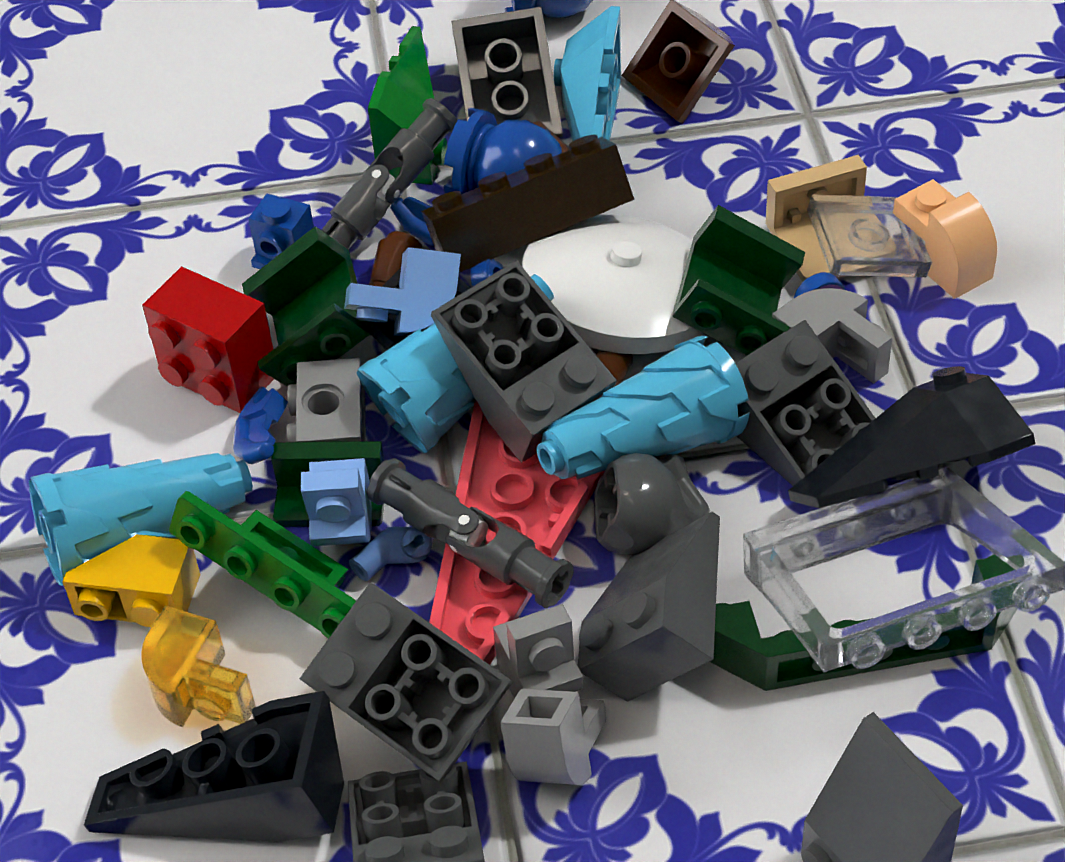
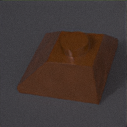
(678, 59)

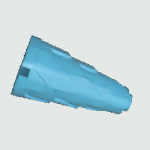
(421, 385)
(664, 409)
(102, 507)

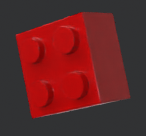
(209, 338)

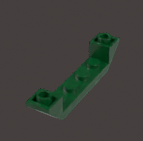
(785, 662)

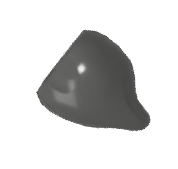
(644, 501)

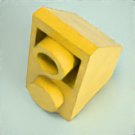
(134, 580)

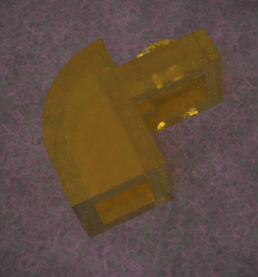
(185, 671)

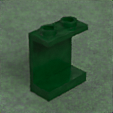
(735, 281)
(307, 301)

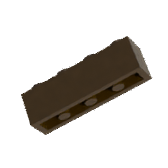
(530, 202)

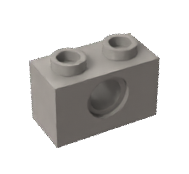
(327, 402)

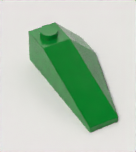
(399, 101)

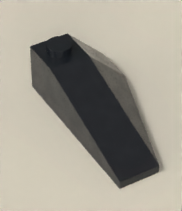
(928, 426)
(250, 783)

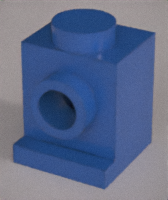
(276, 226)

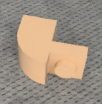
(954, 234)

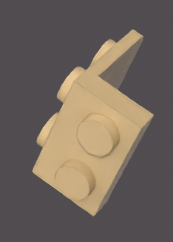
(789, 199)

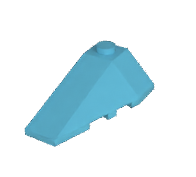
(591, 76)

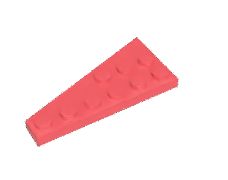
(521, 496)

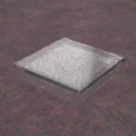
(866, 238)

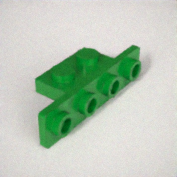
(268, 560)

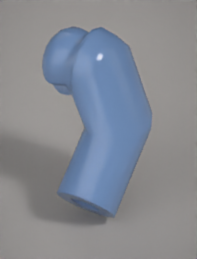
(391, 546)

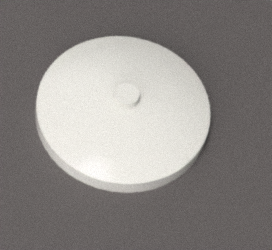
(616, 281)

